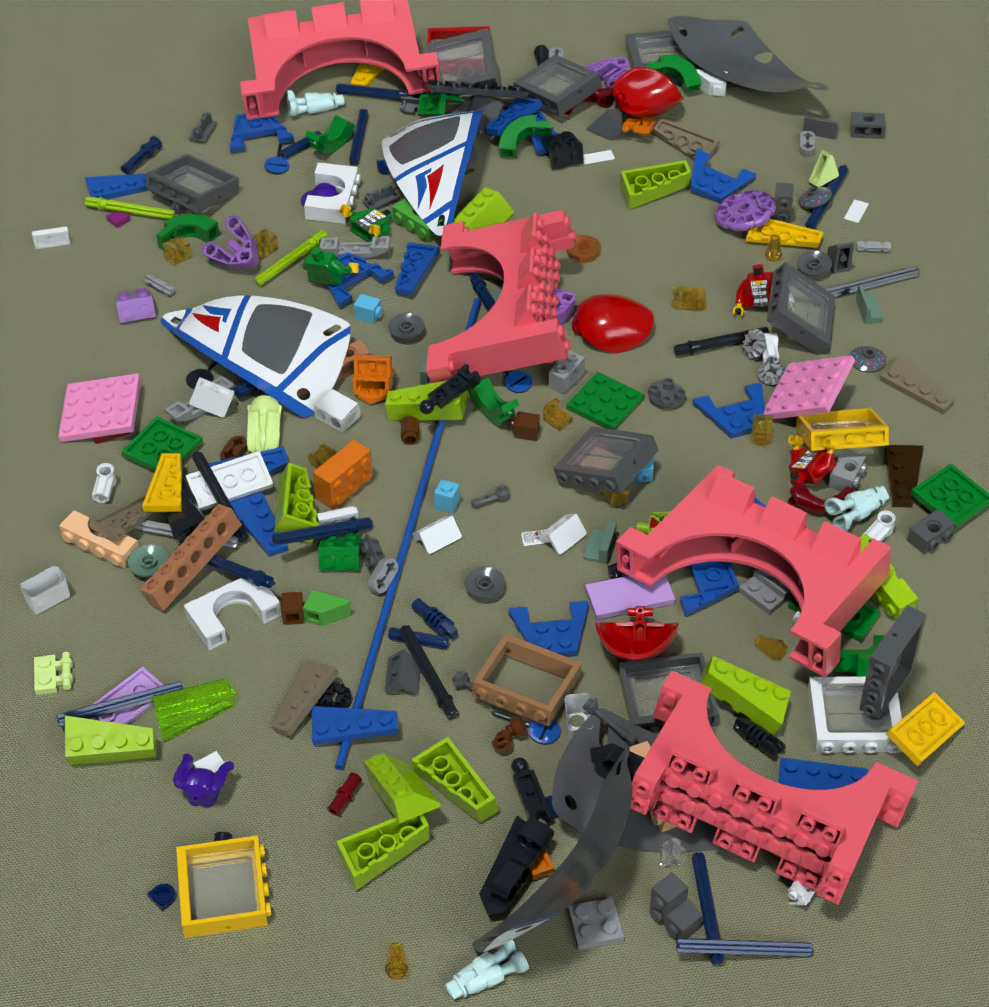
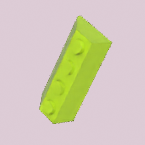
(485, 210)
(399, 787)

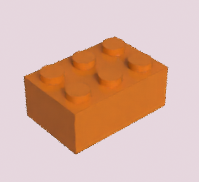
(342, 474)

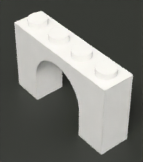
(327, 208)
(202, 611)

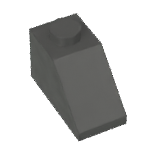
(841, 257)

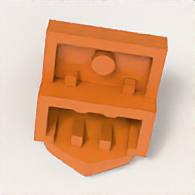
(372, 377)

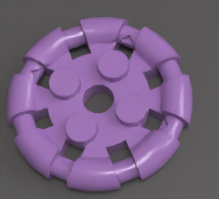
(746, 210)

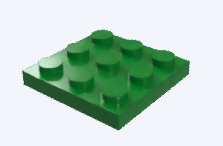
(605, 401)
(160, 438)
(952, 494)

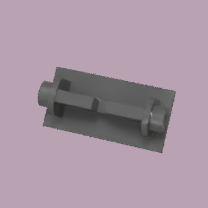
(409, 104)
(203, 129)
(377, 199)
(371, 552)

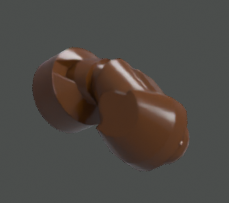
(503, 739)

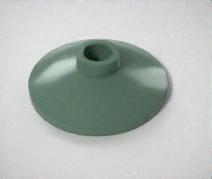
(146, 560)

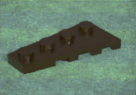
(902, 471)

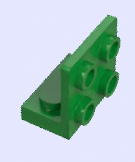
(435, 103)

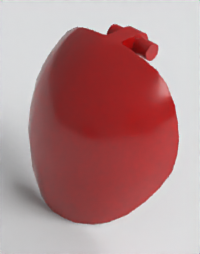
(645, 93)
(613, 322)
(636, 639)

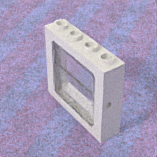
(839, 722)

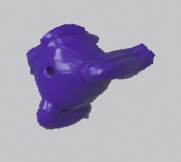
(200, 784)

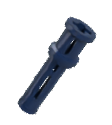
(146, 151)

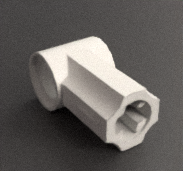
(770, 352)
(104, 483)
(882, 526)

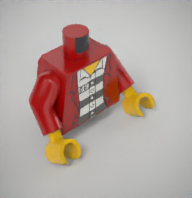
(754, 290)
(810, 465)

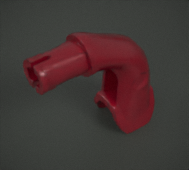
(601, 97)
(806, 501)

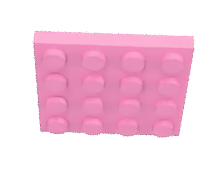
(809, 387)
(100, 407)

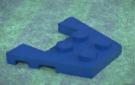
(257, 127)
(713, 183)
(339, 293)
(737, 418)
(713, 582)
(557, 636)

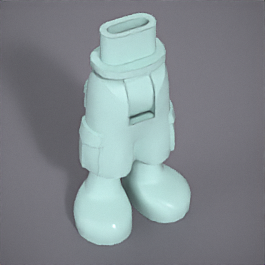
(313, 102)
(860, 503)
(486, 972)

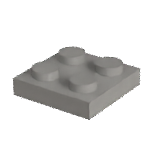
(595, 923)

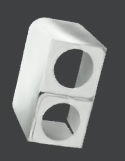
(335, 410)
(45, 589)
(573, 707)

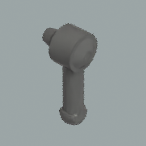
(501, 494)

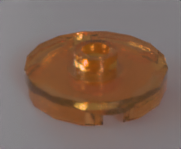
(585, 249)

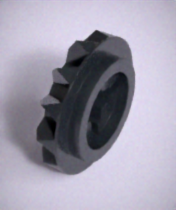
(342, 699)

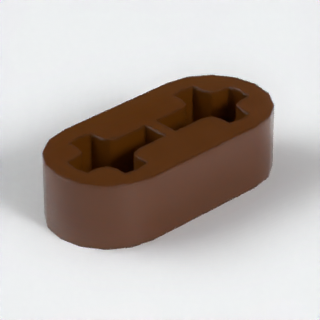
(230, 449)

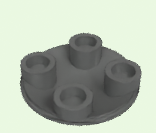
(666, 393)

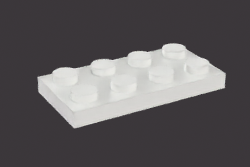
(236, 477)

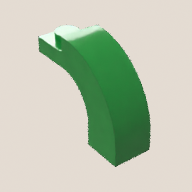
(679, 68)
(520, 129)
(333, 137)
(188, 226)
(490, 403)
(857, 660)

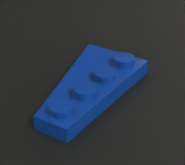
(258, 521)
(817, 775)

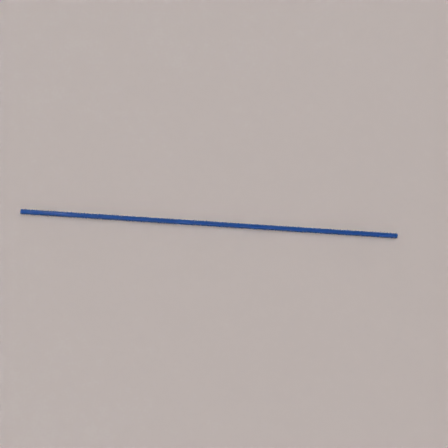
(400, 560)

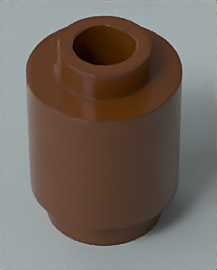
(410, 430)

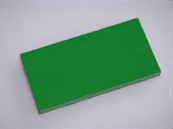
(859, 624)

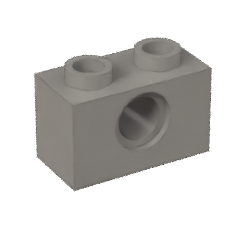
(566, 372)
(848, 470)

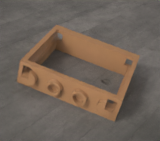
(534, 656)

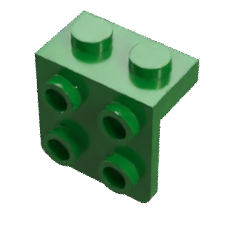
(339, 553)

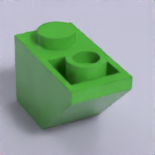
(325, 608)

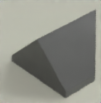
(608, 124)

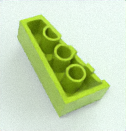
(653, 182)
(294, 501)
(894, 592)
(747, 693)
(104, 741)
(455, 778)
(380, 847)

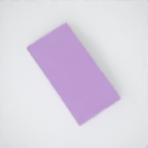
(617, 595)
(137, 682)

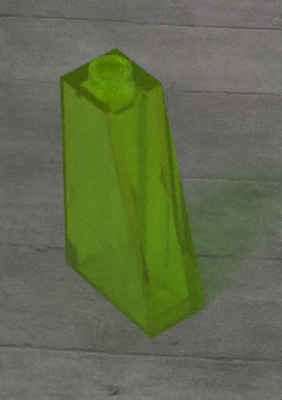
(192, 706)

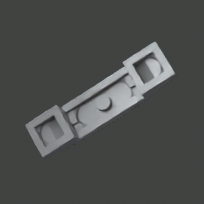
(361, 249)
(185, 411)

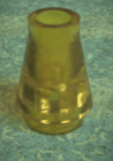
(773, 250)
(773, 647)
(396, 963)

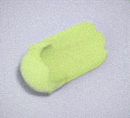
(263, 424)

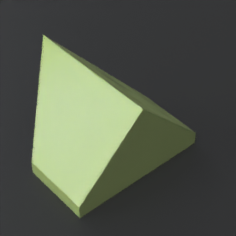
(824, 170)

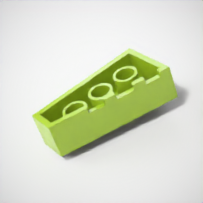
(406, 403)

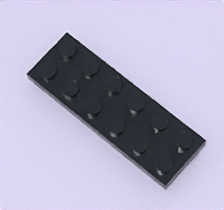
(470, 89)

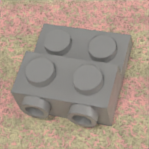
(765, 591)

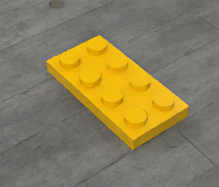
(925, 728)

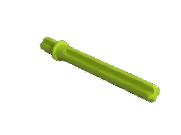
(106, 204)
(313, 241)

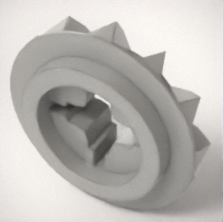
(759, 345)
(768, 377)

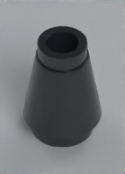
(541, 54)

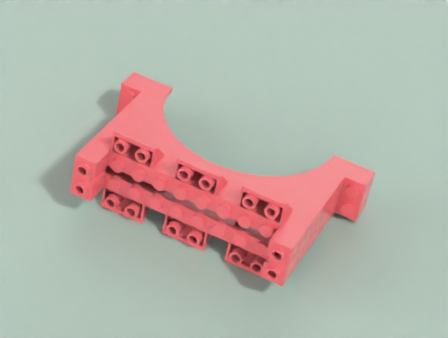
(289, 49)
(523, 321)
(727, 526)
(811, 830)

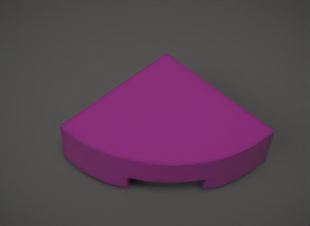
(118, 218)

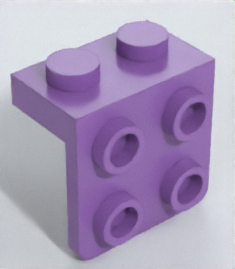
(135, 305)

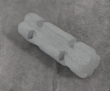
(873, 246)
(159, 285)

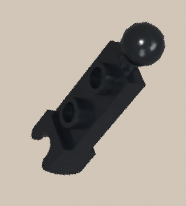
(450, 389)
(530, 792)

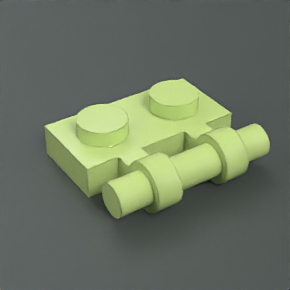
(46, 673)

